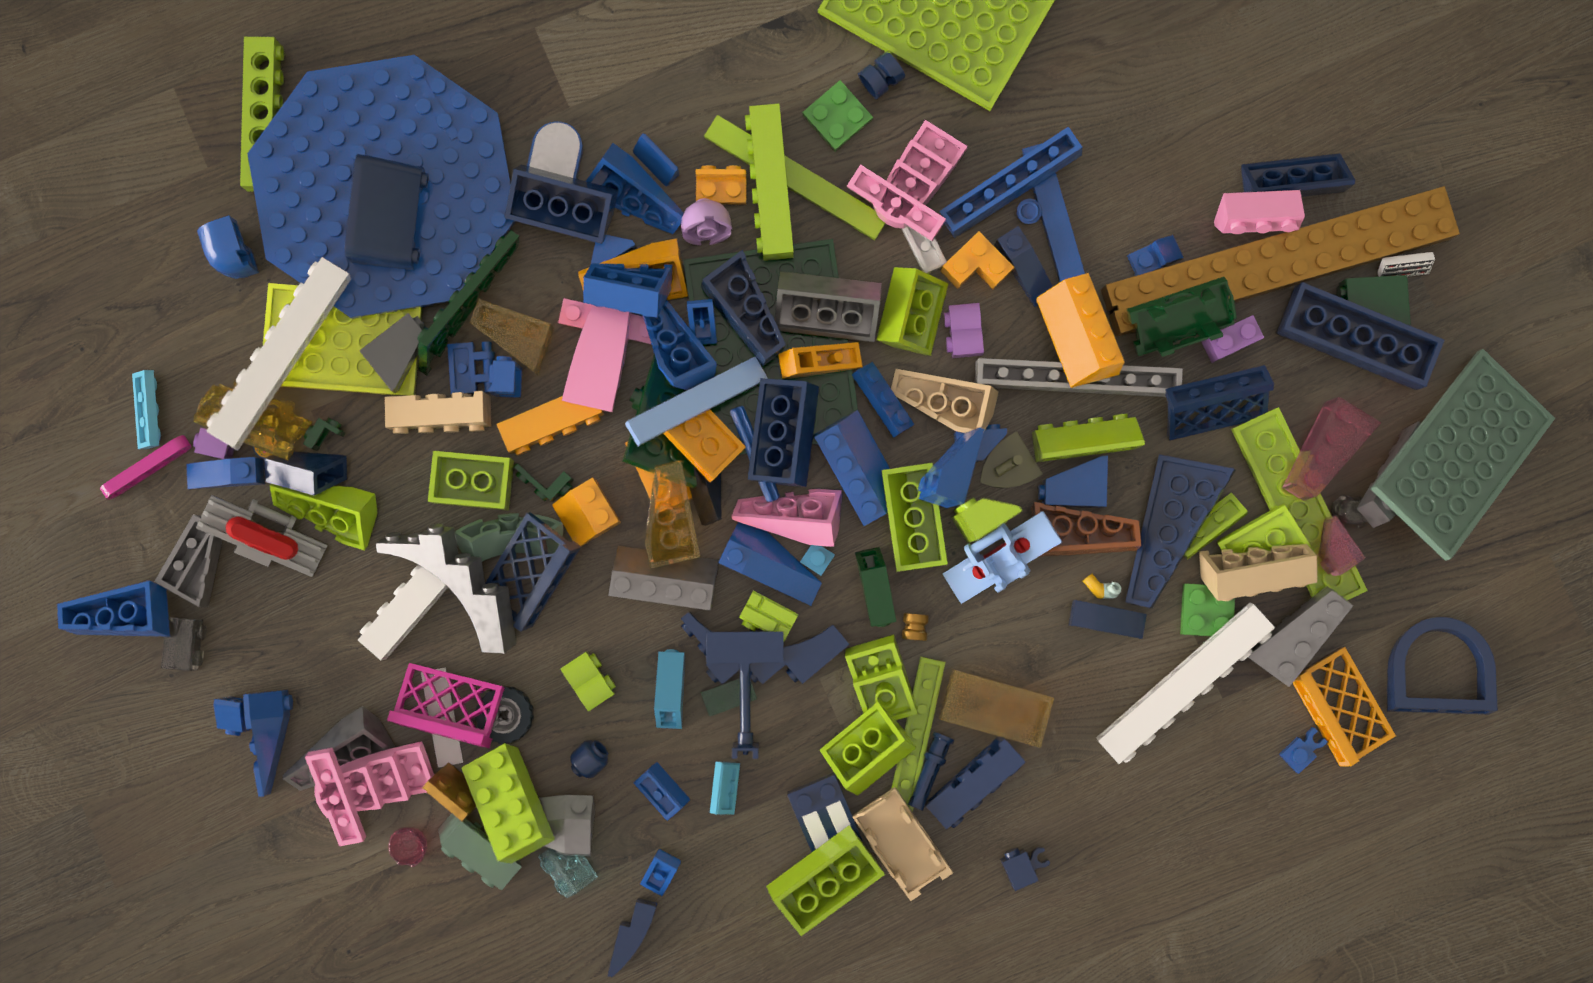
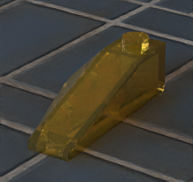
(670, 521)

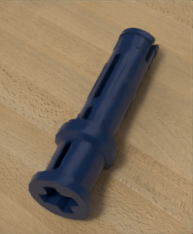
(934, 760)

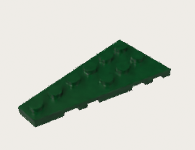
(463, 302)
(659, 449)

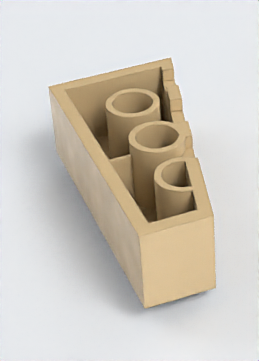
(437, 411)
(1258, 570)

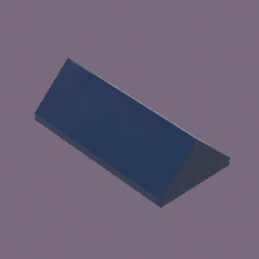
(1309, 174)

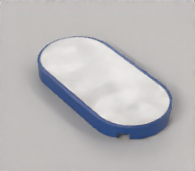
(556, 149)

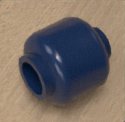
(589, 759)

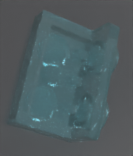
(568, 872)

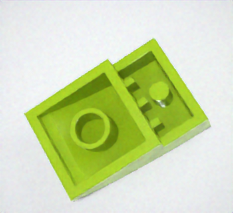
(881, 677)

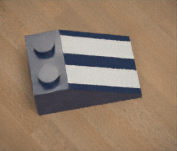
(821, 810)

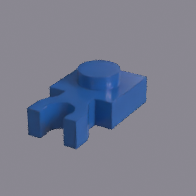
(1300, 753)

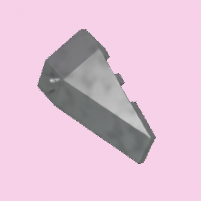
(571, 823)

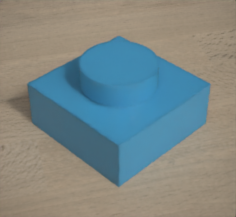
(817, 559)

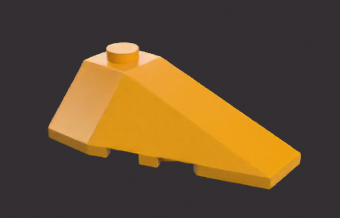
(656, 256)

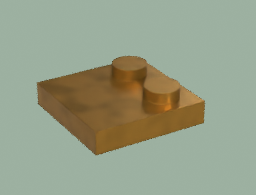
(451, 791)

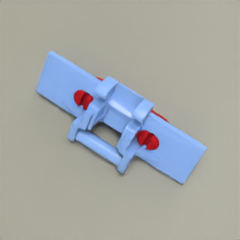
(1004, 562)

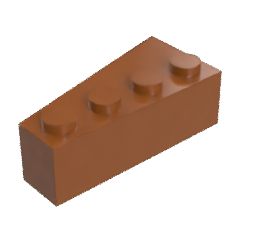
(1089, 532)

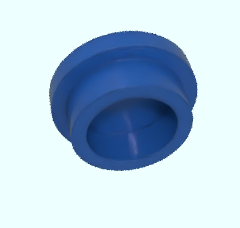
(1029, 211)

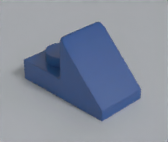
(1155, 256)
(660, 872)

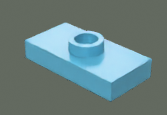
(725, 788)

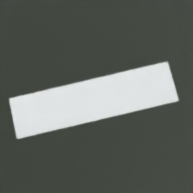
(445, 748)

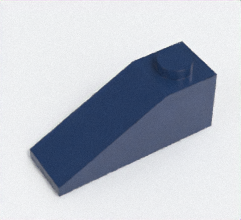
(1026, 264)

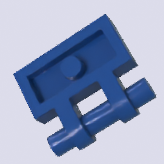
(462, 366)

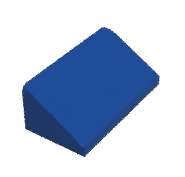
(655, 160)
(662, 791)

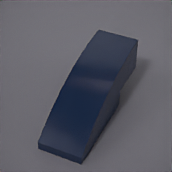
(1107, 619)
(632, 934)

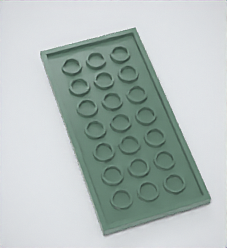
(1463, 454)

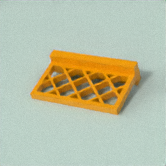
(1328, 722)

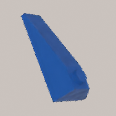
(678, 350)
(268, 718)

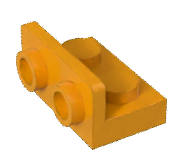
(721, 185)

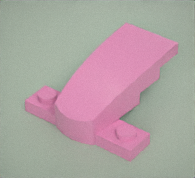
(912, 182)
(599, 352)
(366, 784)

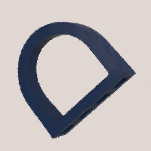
(1486, 672)

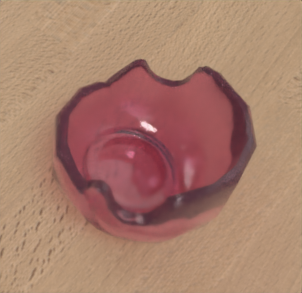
(408, 846)

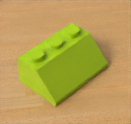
(912, 310)
(867, 749)

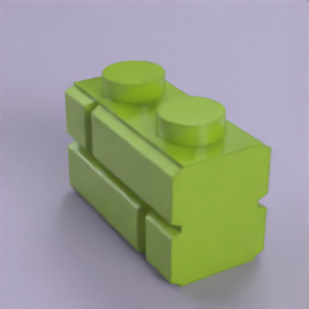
(767, 615)

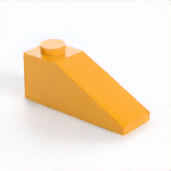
(819, 360)

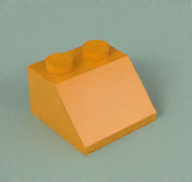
(586, 512)

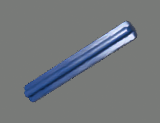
(746, 434)

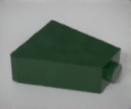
(1380, 294)
(875, 587)

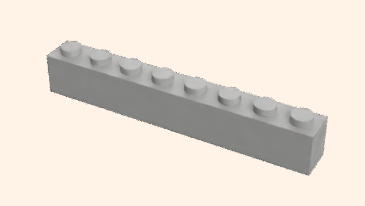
(1051, 377)

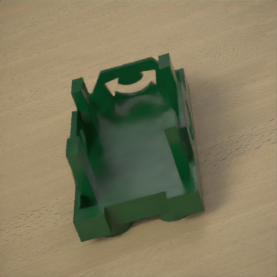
(1183, 314)

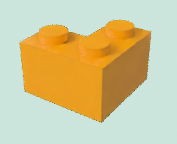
(980, 257)

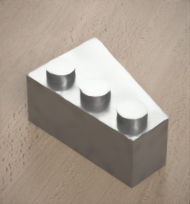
(192, 565)

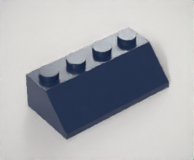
(560, 203)
(783, 432)

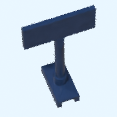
(745, 649)

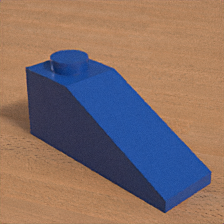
(226, 473)

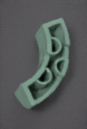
(492, 537)

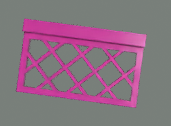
(441, 727)

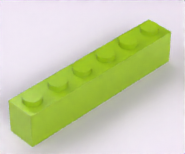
(770, 182)

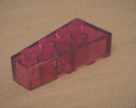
(1329, 446)

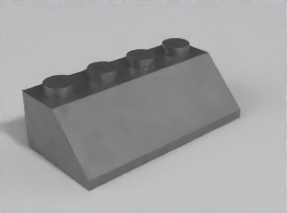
(827, 306)
(678, 584)

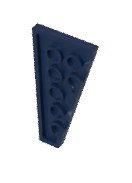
(1175, 512)

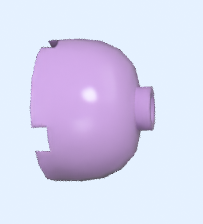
(706, 221)

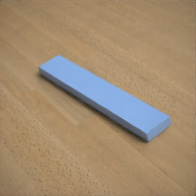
(695, 401)

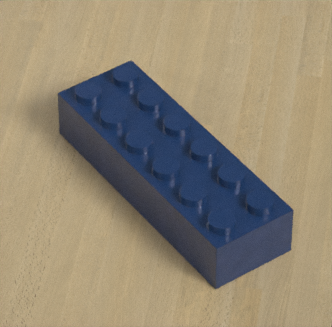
(1360, 336)

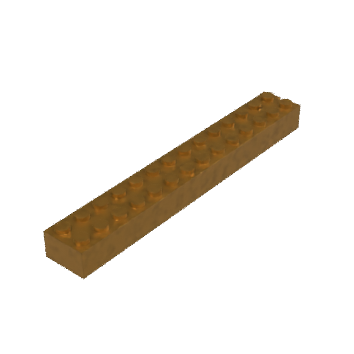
(1296, 255)

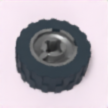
(519, 716)

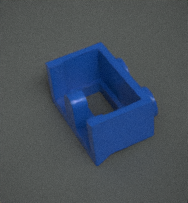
(505, 378)

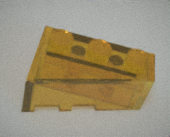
(514, 332)

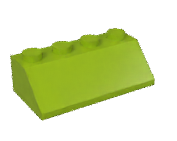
(1087, 439)
(981, 517)
(912, 521)

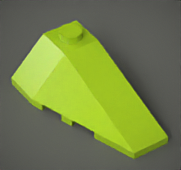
(340, 510)

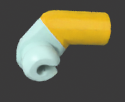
(1102, 590)

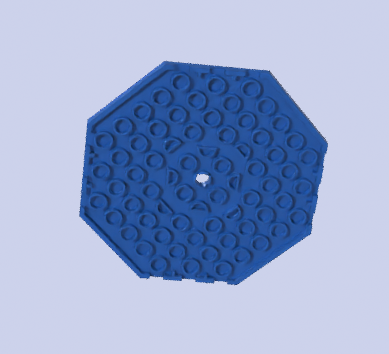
(375, 109)

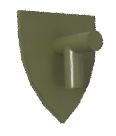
(1009, 464)

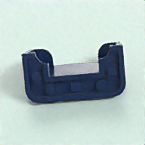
(384, 213)

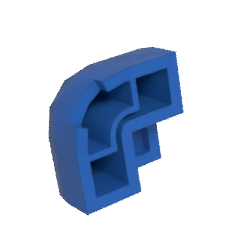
(226, 249)

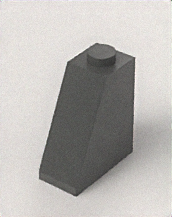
(395, 351)

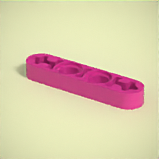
(145, 467)

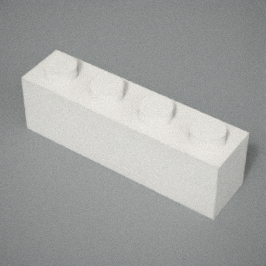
(402, 613)

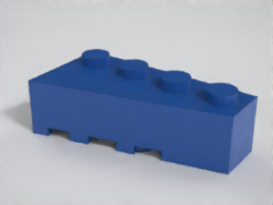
(118, 612)

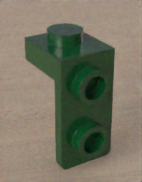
(560, 486)

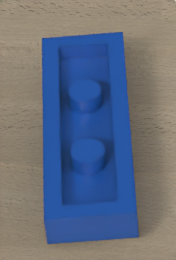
(883, 399)

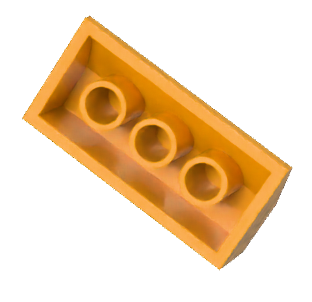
(1080, 331)

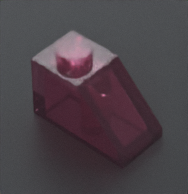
(1337, 548)

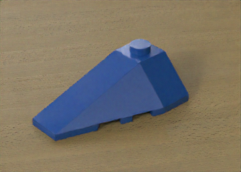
(637, 190)
(768, 562)

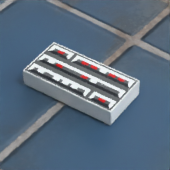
(1406, 265)

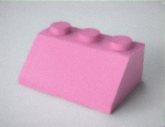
(1260, 212)

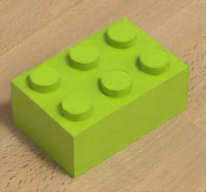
(471, 480)

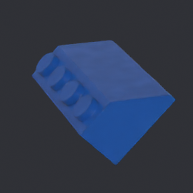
(856, 464)

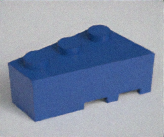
(628, 289)

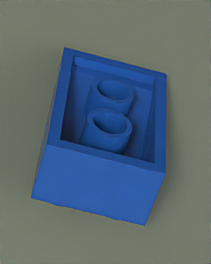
(950, 477)

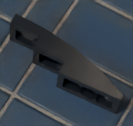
(707, 498)

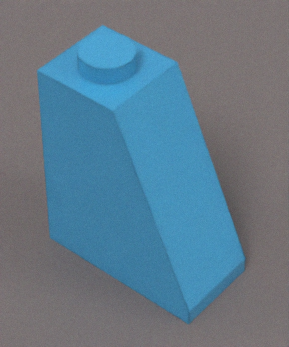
(669, 689)

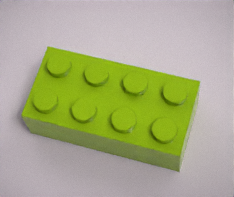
(507, 803)
(825, 880)

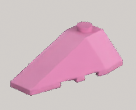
(804, 518)

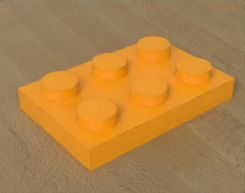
(706, 443)

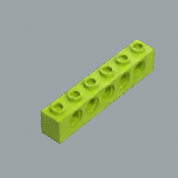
(255, 53)

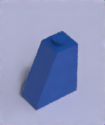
(1078, 486)

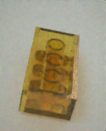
(996, 708)

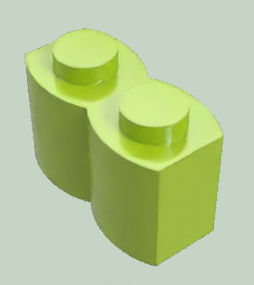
(588, 680)

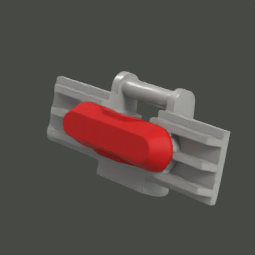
(260, 543)

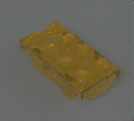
(273, 432)

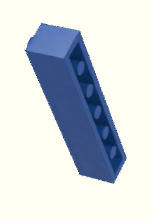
(1011, 182)

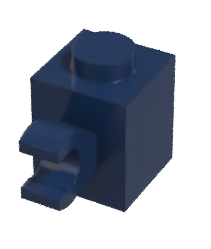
(1021, 867)

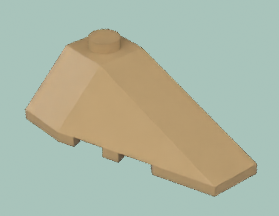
(950, 401)

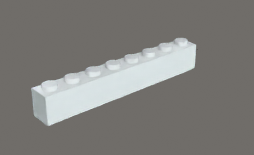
(278, 354)
(1186, 682)

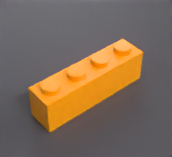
(543, 423)

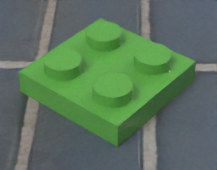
(837, 115)
(1202, 612)

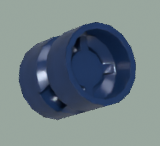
(881, 75)

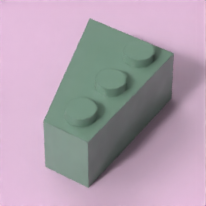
(475, 851)

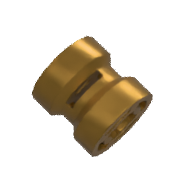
(915, 626)

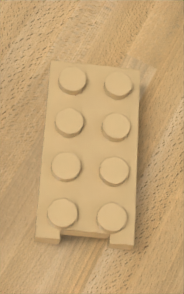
(901, 843)

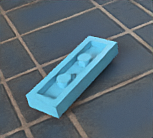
(146, 409)

